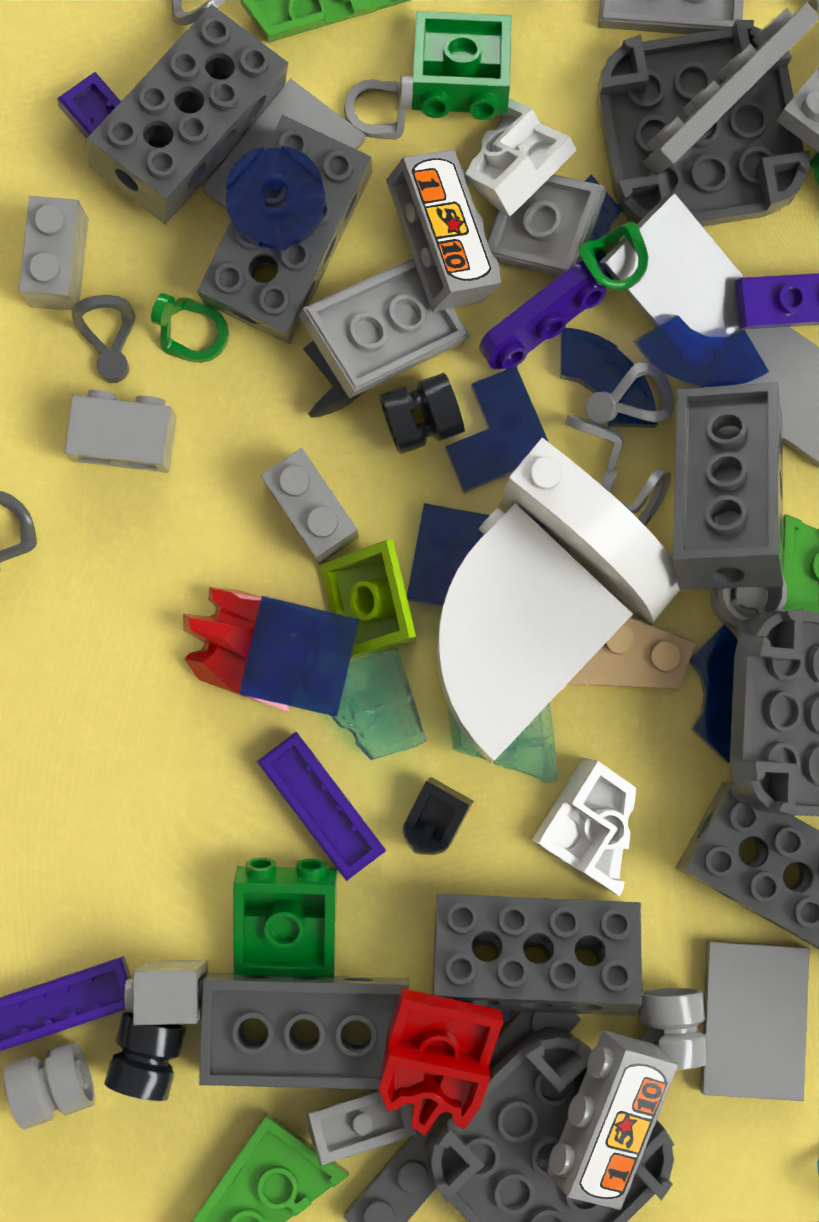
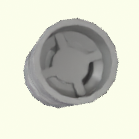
(738, 604)
(672, 1024)
(42, 1087)

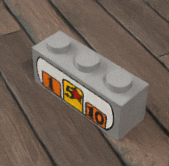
(443, 230)
(611, 1120)

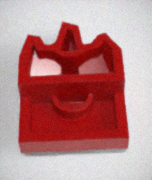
(225, 640)
(438, 1057)

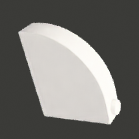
(594, 530)
(517, 629)

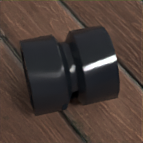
(438, 409)
(143, 1064)

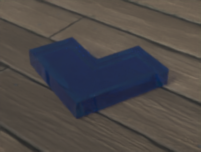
(510, 432)

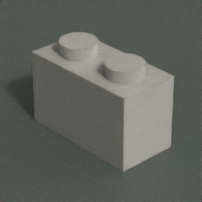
(53, 253)
(121, 431)
(310, 506)
(166, 992)

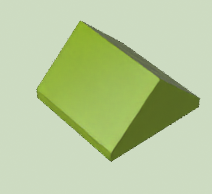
(372, 590)

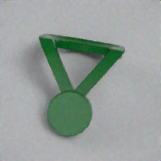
(596, 248)
(166, 306)

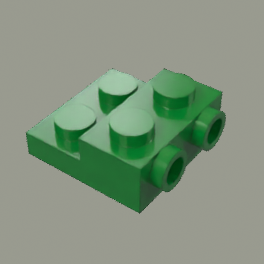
(461, 64)
(284, 919)

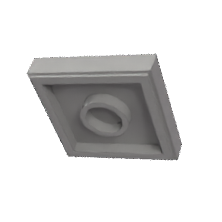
(548, 226)

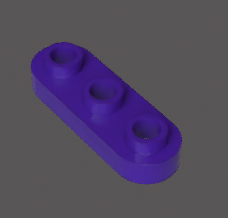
(541, 317)

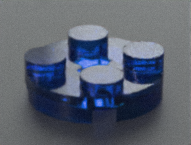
(274, 168)

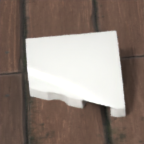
(517, 158)
(591, 824)

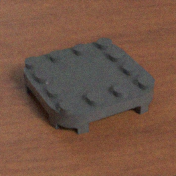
(737, 168)
(777, 713)
(503, 1155)

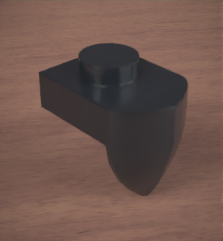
(336, 397)
(435, 818)

